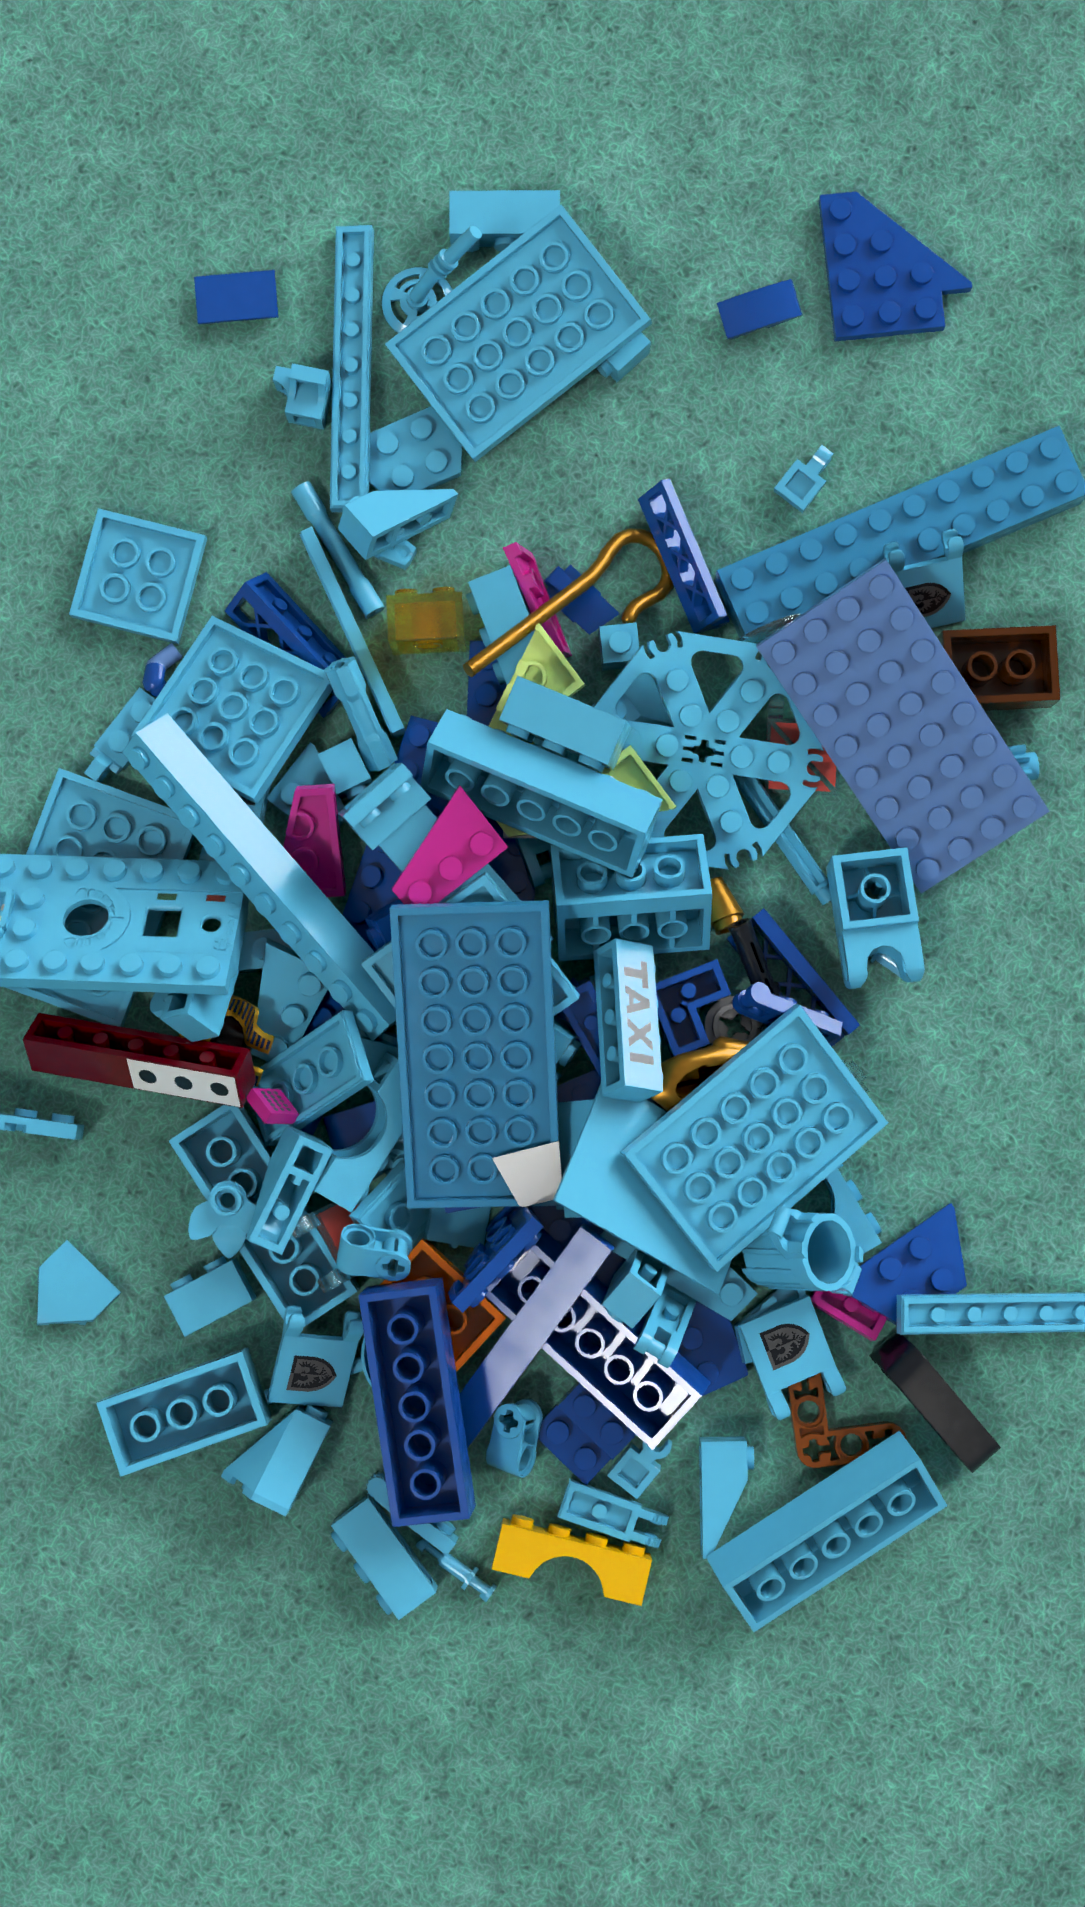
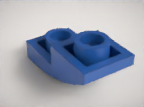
(759, 309)

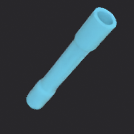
(317, 515)

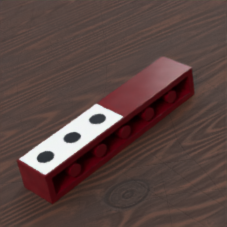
(140, 1059)

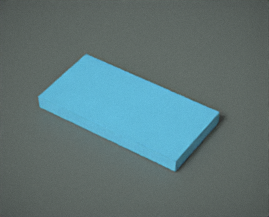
(317, 1072)

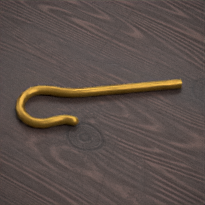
(573, 591)

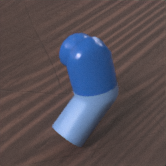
(156, 668)

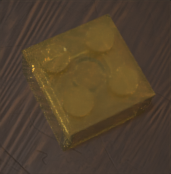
(426, 621)

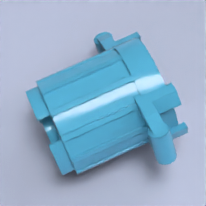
(804, 1253)

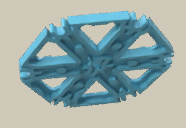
(723, 722)

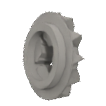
(724, 1009)

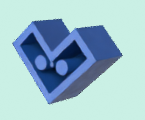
(679, 1001)

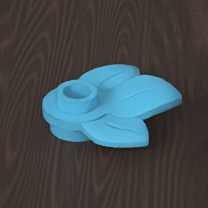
(224, 1223)

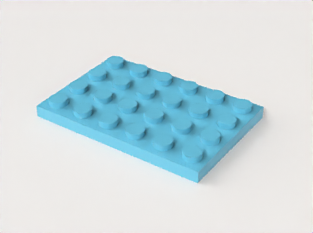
(518, 333)
(102, 822)
(755, 1137)

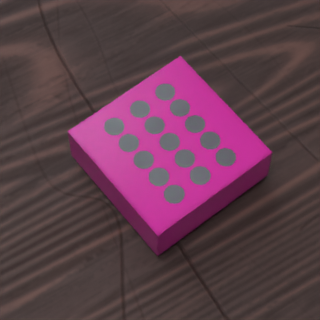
(272, 1106)

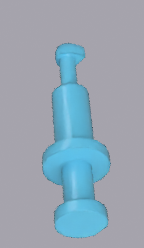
(459, 1570)

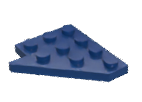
(880, 273)

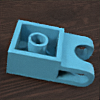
(875, 925)

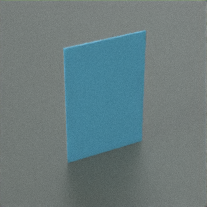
(613, 1196)

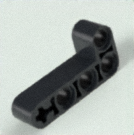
(935, 1401)

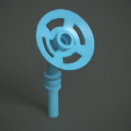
(422, 296)

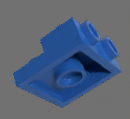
(583, 1433)

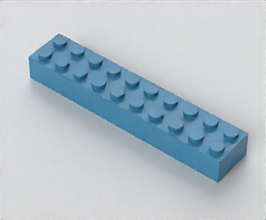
(977, 500)

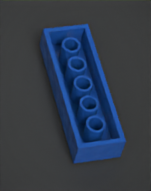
(602, 1352)
(417, 1402)

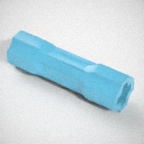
(350, 689)

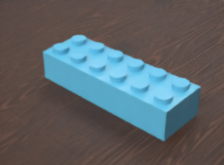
(541, 792)
(232, 1149)
(826, 1531)

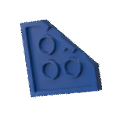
(507, 1236)

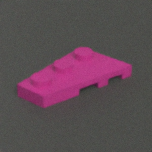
(534, 590)

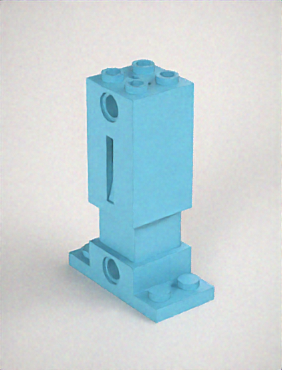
(396, 819)

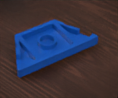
(916, 1263)

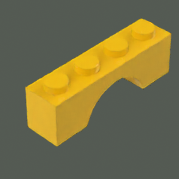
(526, 1546)

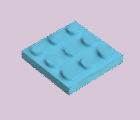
(138, 576)

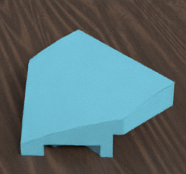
(71, 1289)

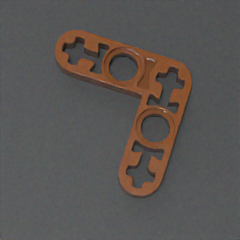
(819, 1429)

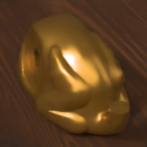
(691, 1068)

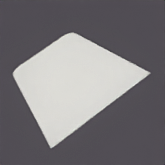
(532, 1173)

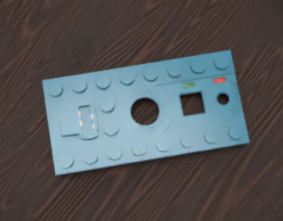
(44, 889)

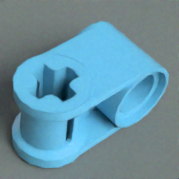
(370, 1250)
(514, 1440)

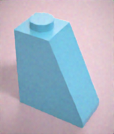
(281, 1459)

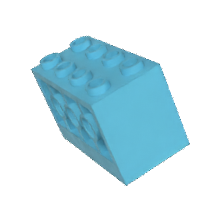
(659, 906)

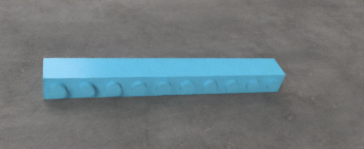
(261, 869)

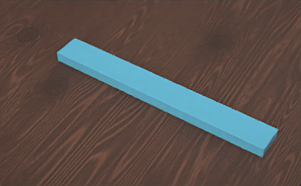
(351, 364)

